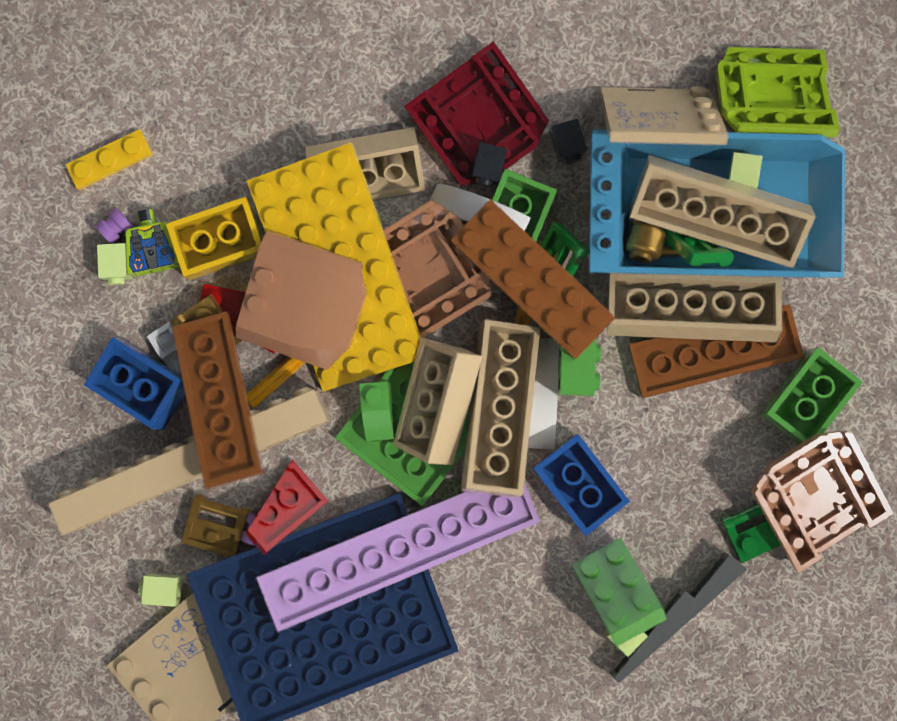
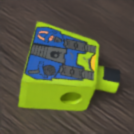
(149, 246)

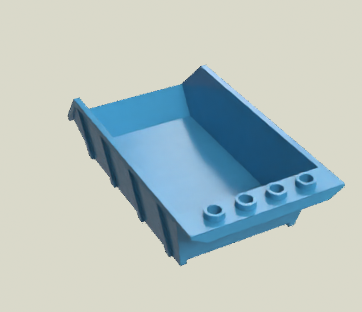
(792, 166)

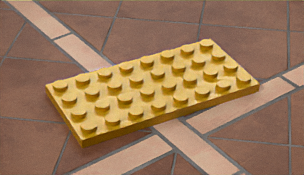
(331, 208)

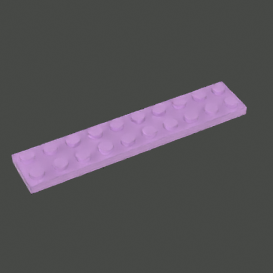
(391, 553)

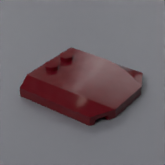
(476, 105)

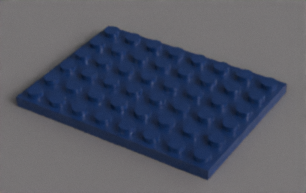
(330, 654)

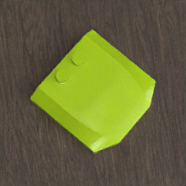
(776, 91)

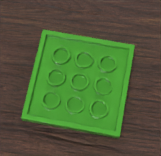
(399, 467)

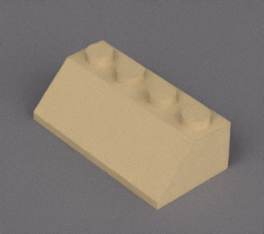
(387, 161)
(437, 401)

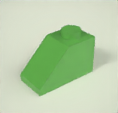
(377, 410)

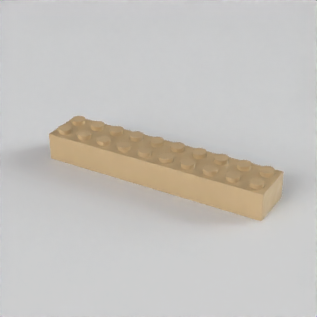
(178, 465)

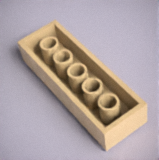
(721, 211)
(695, 307)
(501, 409)

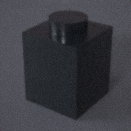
(568, 141)
(488, 164)

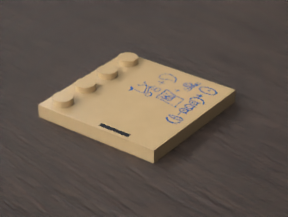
(662, 116)
(175, 669)

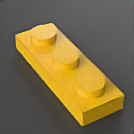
(109, 159)

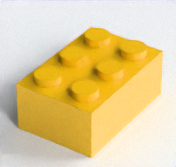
(215, 238)

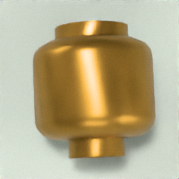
(645, 242)

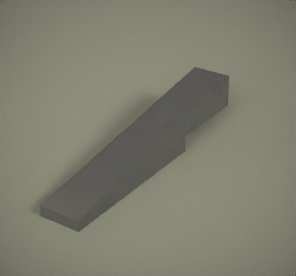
(681, 611)

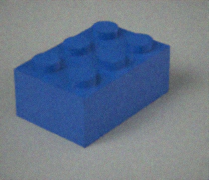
(137, 383)
(580, 484)

